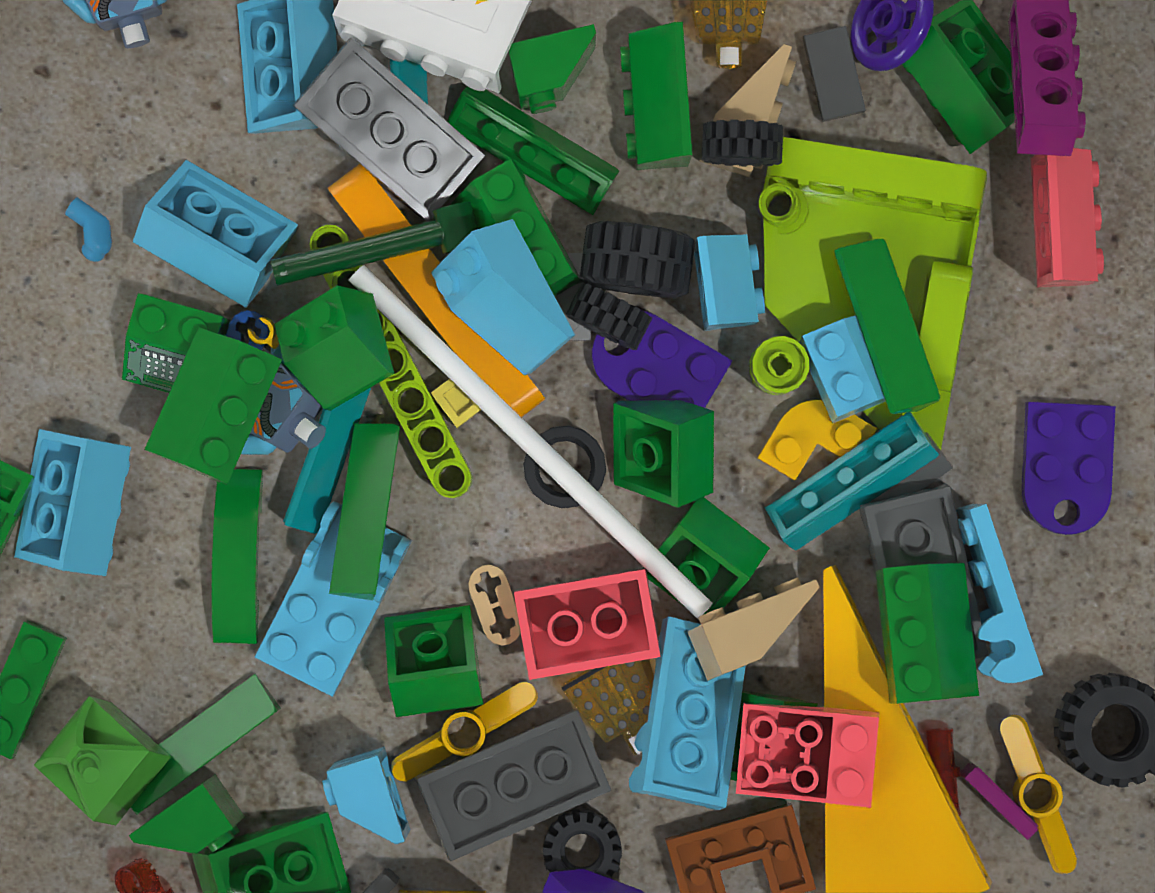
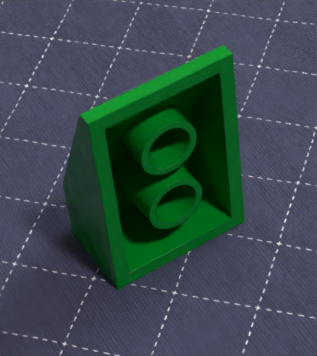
(277, 859)

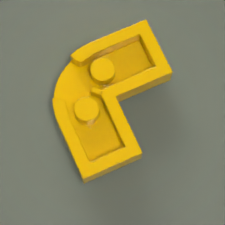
(806, 427)

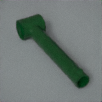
(447, 230)

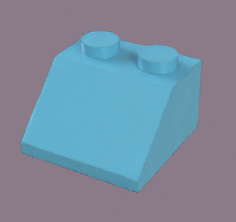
(727, 282)
(842, 368)
(368, 794)

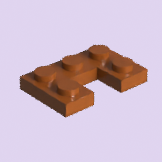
(761, 835)

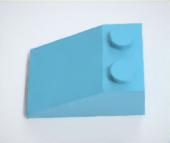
(504, 296)

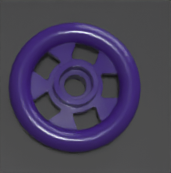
(890, 23)

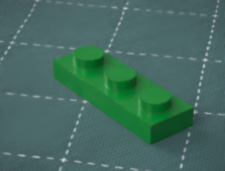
(25, 681)

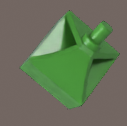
(102, 761)

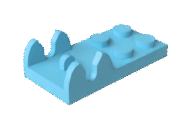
(1002, 623)
(320, 631)
(689, 725)

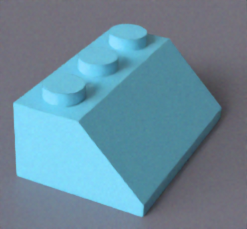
(281, 55)
(214, 232)
(73, 503)

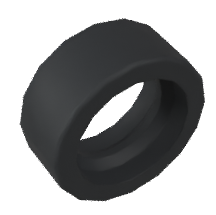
(576, 436)

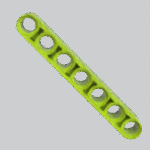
(409, 378)

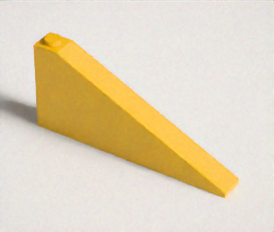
(912, 830)

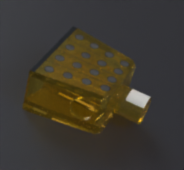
(728, 26)
(612, 700)

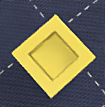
(455, 403)

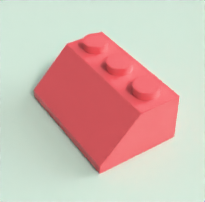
(1066, 219)
(587, 623)

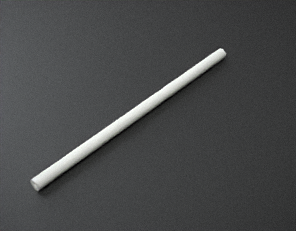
(531, 442)

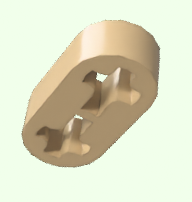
(485, 608)

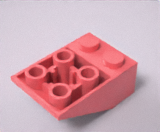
(808, 753)

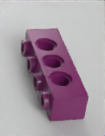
(1044, 77)

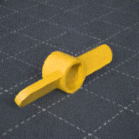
(487, 716)
(1048, 818)

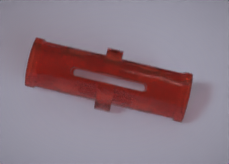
(941, 751)

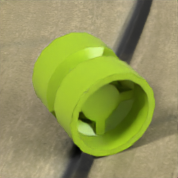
(778, 365)

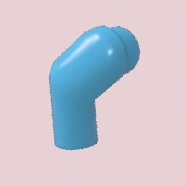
(95, 229)

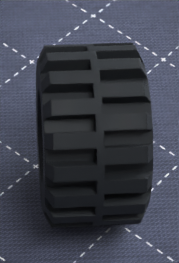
(637, 259)
(1076, 727)

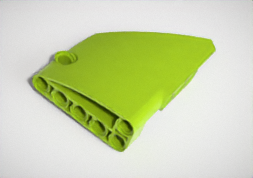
(858, 195)

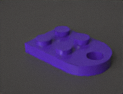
(663, 366)
(1069, 459)

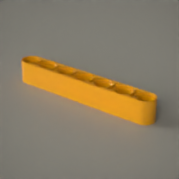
(376, 213)

